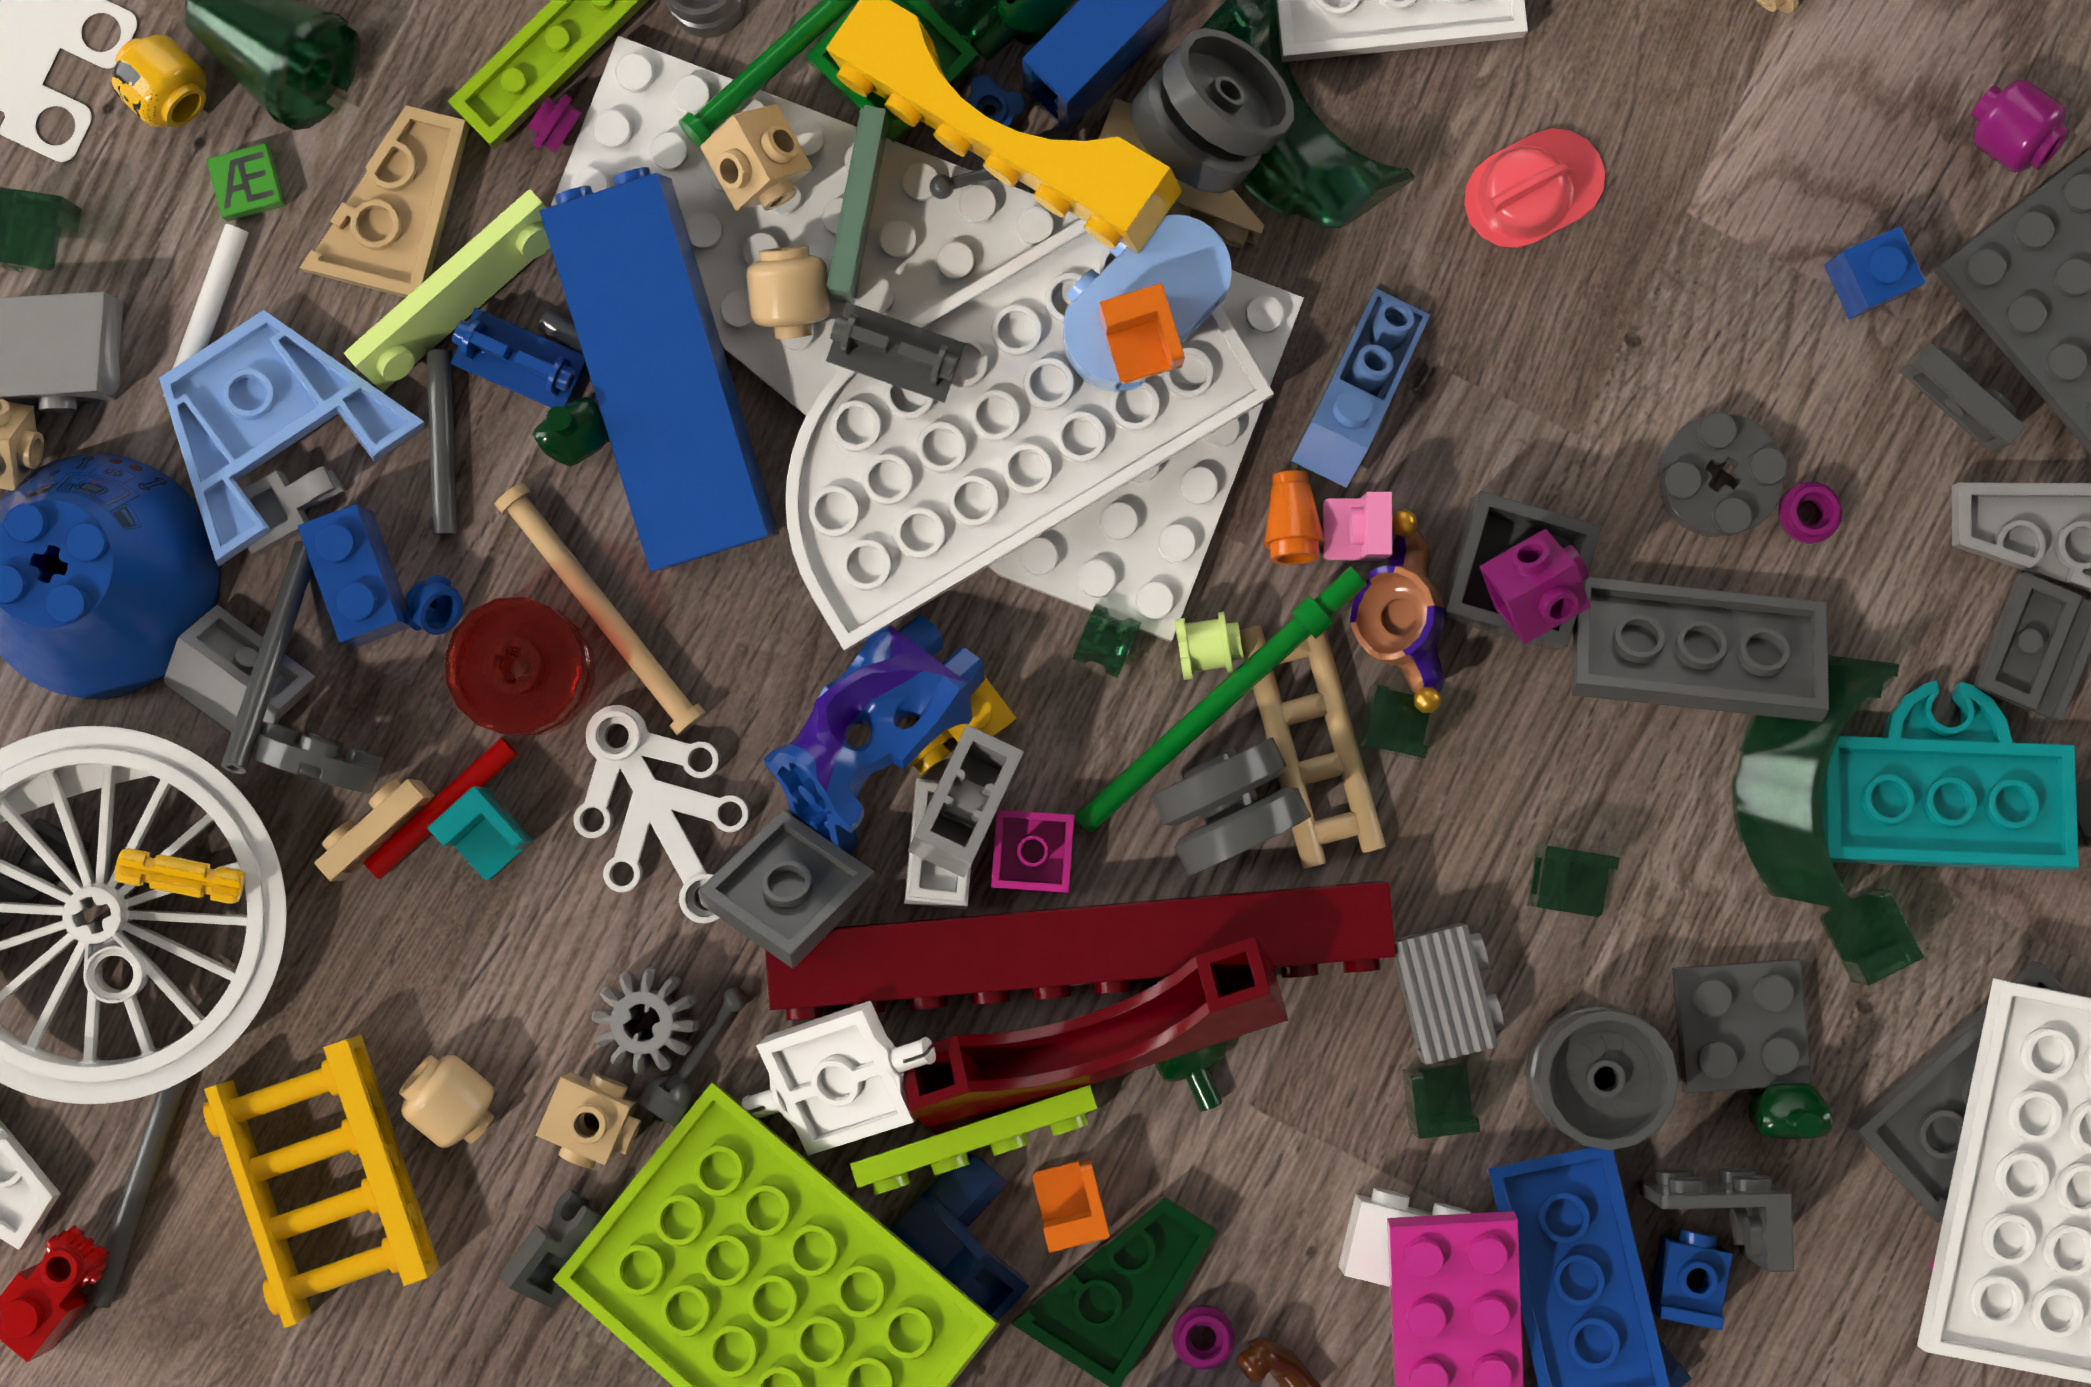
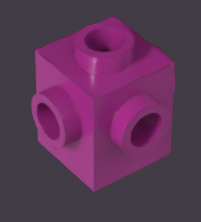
(1537, 585)

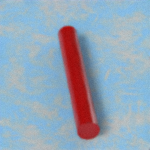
(416, 830)

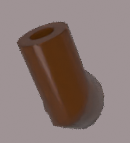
(1270, 1357)

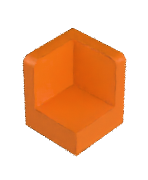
(1141, 334)
(1070, 1204)

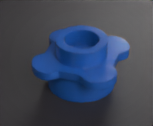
(986, 93)

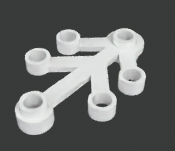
(652, 802)

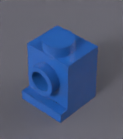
(1669, 1291)

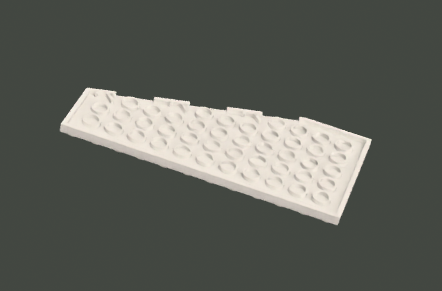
(1123, 552)

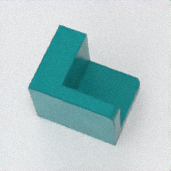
(481, 832)

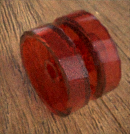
(483, 662)

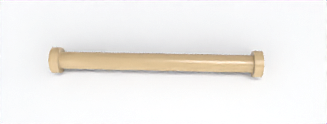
(599, 607)

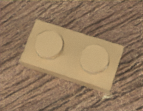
(353, 843)

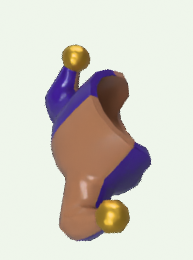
(1403, 614)

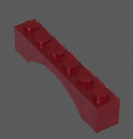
(1193, 1008)

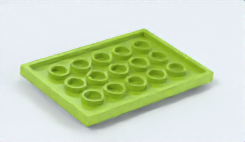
(763, 1272)

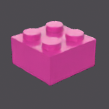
(1032, 851)

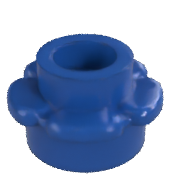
(433, 605)

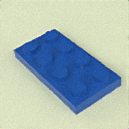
(1580, 1272)

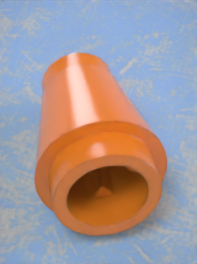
(1293, 520)

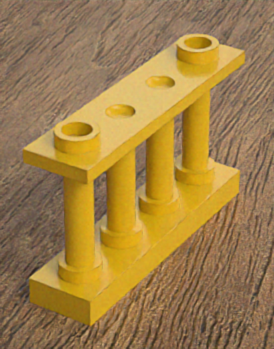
(384, 1191)

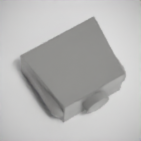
(60, 349)

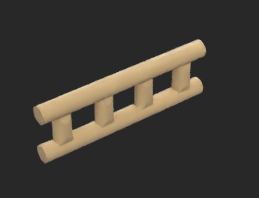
(1343, 762)

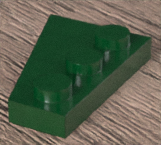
(1120, 1293)

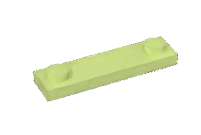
(451, 293)

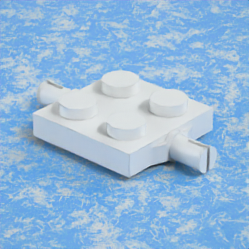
(838, 1078)

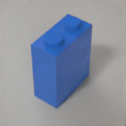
(1090, 53)

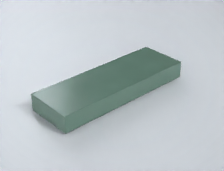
(857, 204)

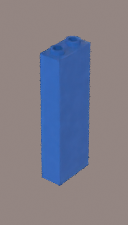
(658, 369)

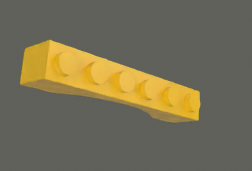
(1100, 180)

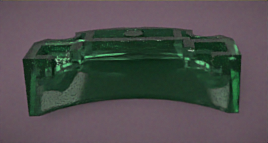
(1309, 166)
(1783, 785)

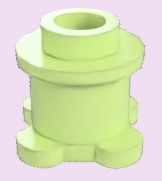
(1208, 645)

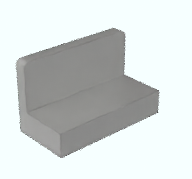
(215, 665)

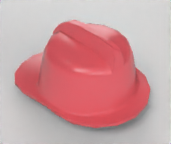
(1534, 188)

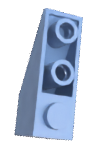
(1361, 388)

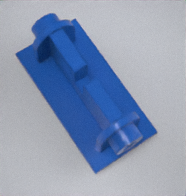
(517, 359)

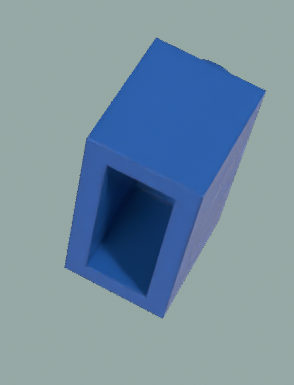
(355, 575)

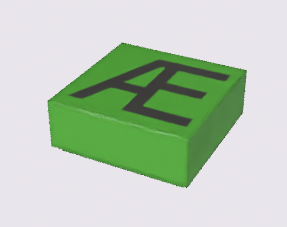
(246, 182)

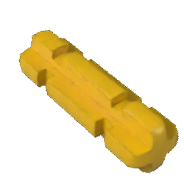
(179, 876)

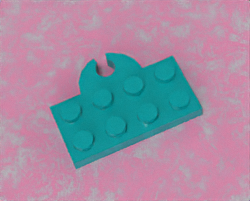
(1951, 792)

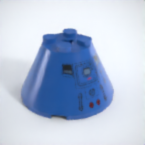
(100, 574)

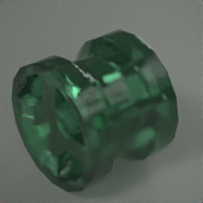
(1106, 640)

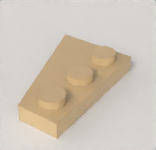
(398, 210)

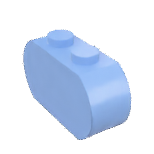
(1181, 256)

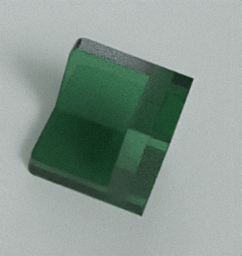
(32, 228)
(1393, 724)
(1570, 880)
(1871, 937)
(1439, 1101)

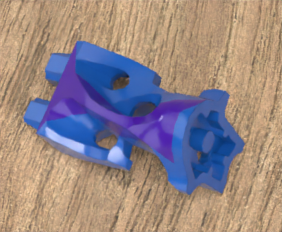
(880, 688)

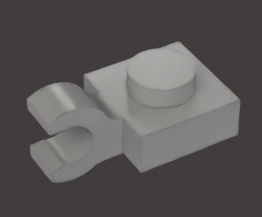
(284, 503)

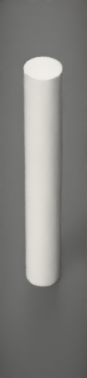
(213, 292)

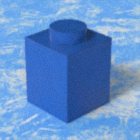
(1874, 273)

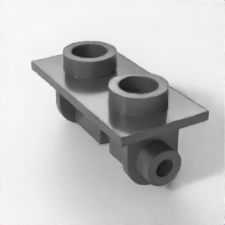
(894, 352)

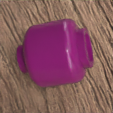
(2019, 126)

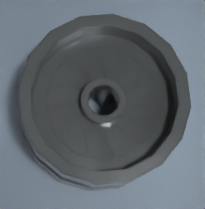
(1212, 110)
(1229, 804)
(1599, 1114)

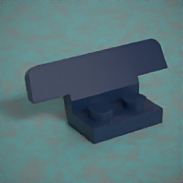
(940, 1234)

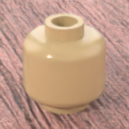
(788, 291)
(447, 1101)

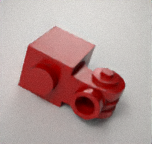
(46, 1297)

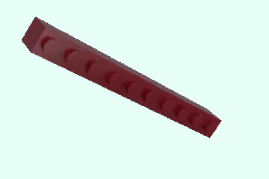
(1081, 946)

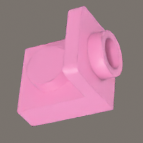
(1358, 528)

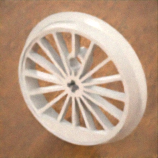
(87, 758)

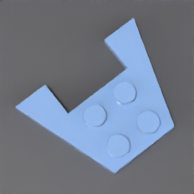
(255, 399)

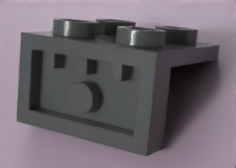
(1758, 1213)

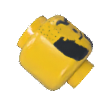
(159, 81)

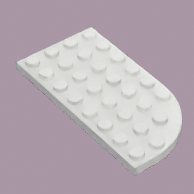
(919, 494)

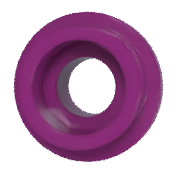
(553, 122)
(1828, 510)
(1208, 1356)

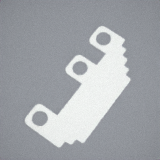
(28, 46)

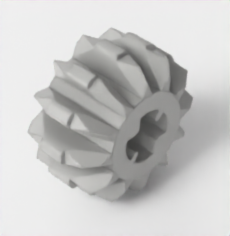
(626, 1010)

